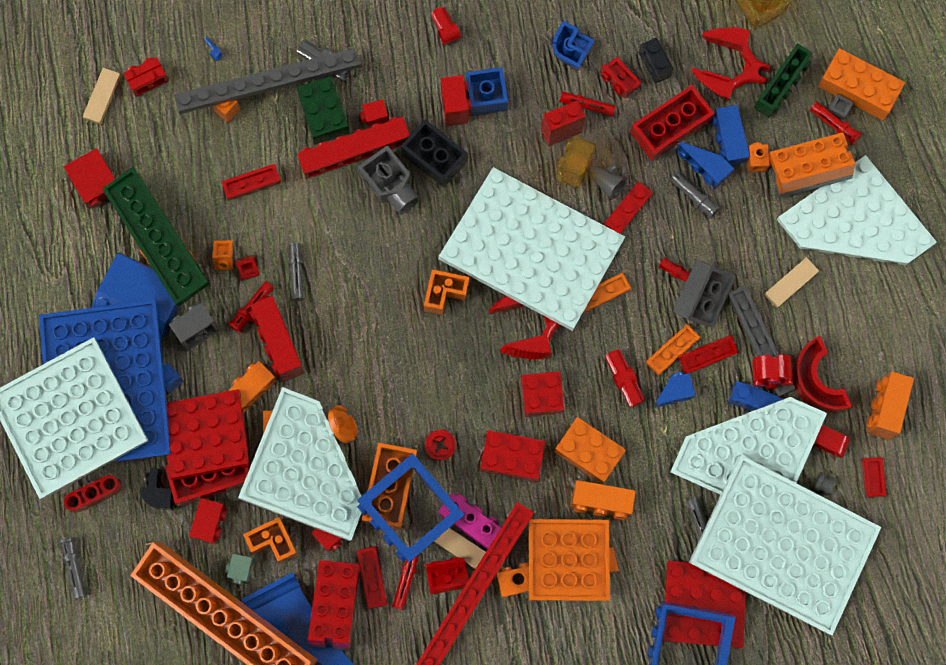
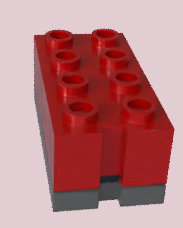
(334, 605)

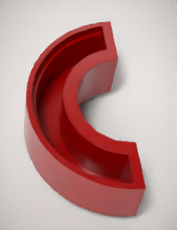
(809, 385)

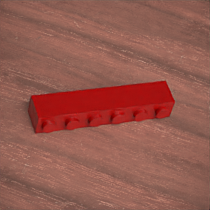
(352, 148)

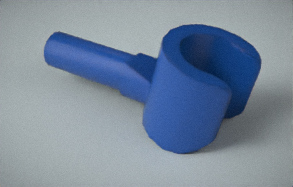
(215, 53)

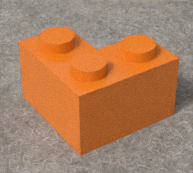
(442, 286)
(272, 535)

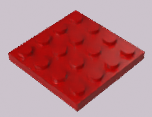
(207, 435)
(700, 589)

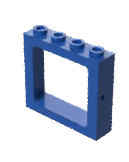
(391, 538)
(665, 608)

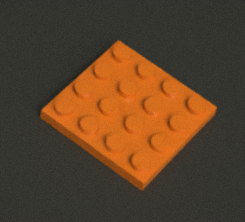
(569, 560)

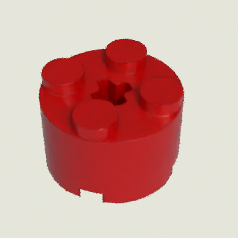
(772, 371)

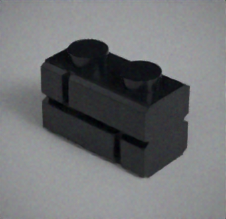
(655, 60)

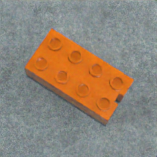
(811, 165)

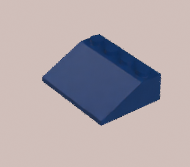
(135, 282)

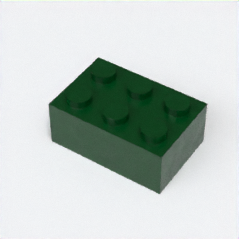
(322, 110)

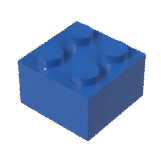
(487, 91)

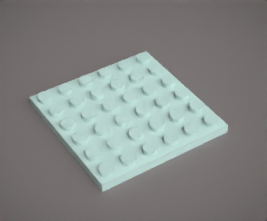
(68, 418)

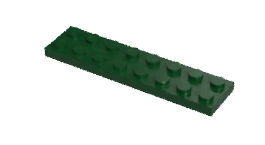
(156, 236)

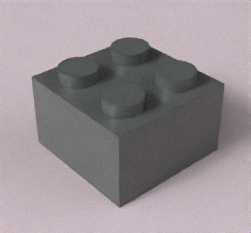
(194, 326)

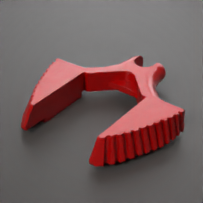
(737, 40)
(530, 348)

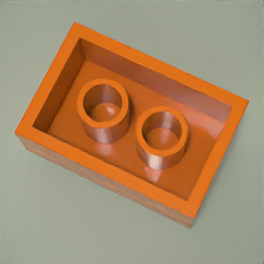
(889, 405)
(589, 450)
(602, 500)

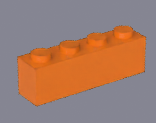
(253, 384)

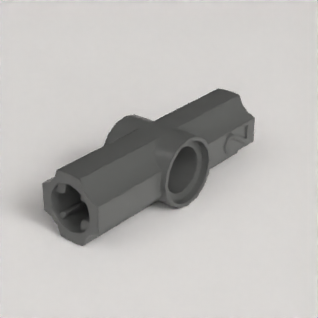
(310, 51)

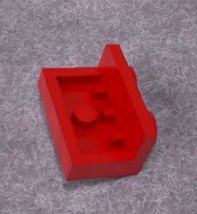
(620, 77)
(446, 575)

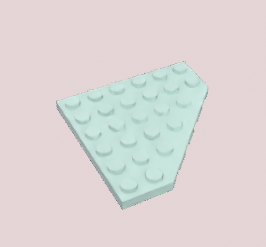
(858, 220)
(771, 436)
(303, 469)

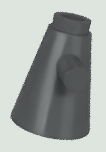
(608, 181)

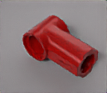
(446, 28)

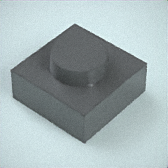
(840, 106)

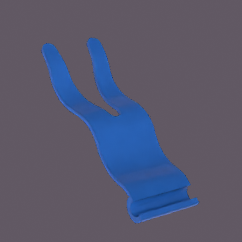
(290, 612)

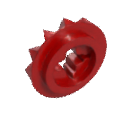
(438, 436)

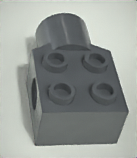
(389, 180)

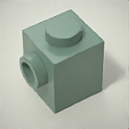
(239, 569)

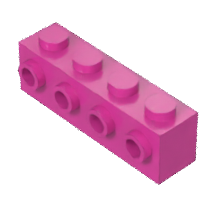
(473, 522)

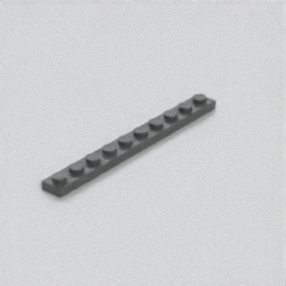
(266, 81)

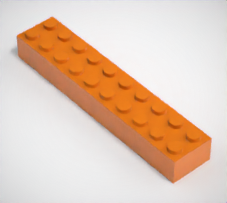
(216, 610)

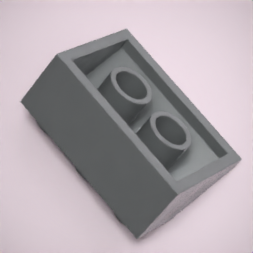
(704, 293)

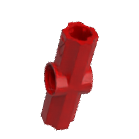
(624, 378)

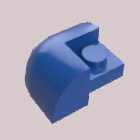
(571, 45)

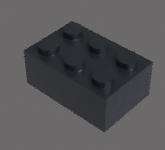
(434, 153)

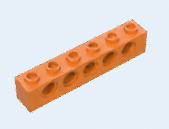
(508, 588)

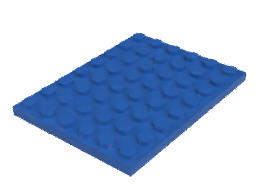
(134, 351)

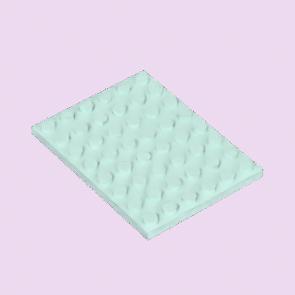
(532, 248)
(785, 545)

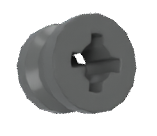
(824, 484)

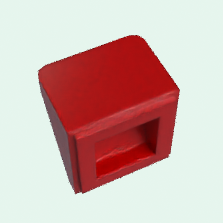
(247, 267)

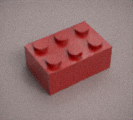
(512, 456)

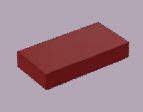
(874, 477)

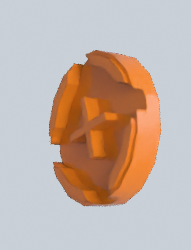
(342, 424)

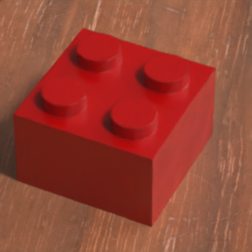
(455, 100)
(542, 394)

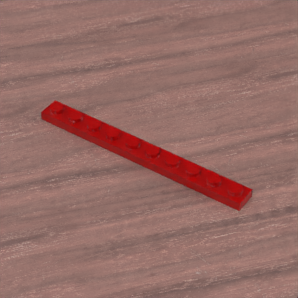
(476, 586)

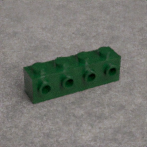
(782, 81)

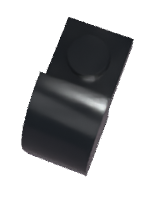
(154, 495)

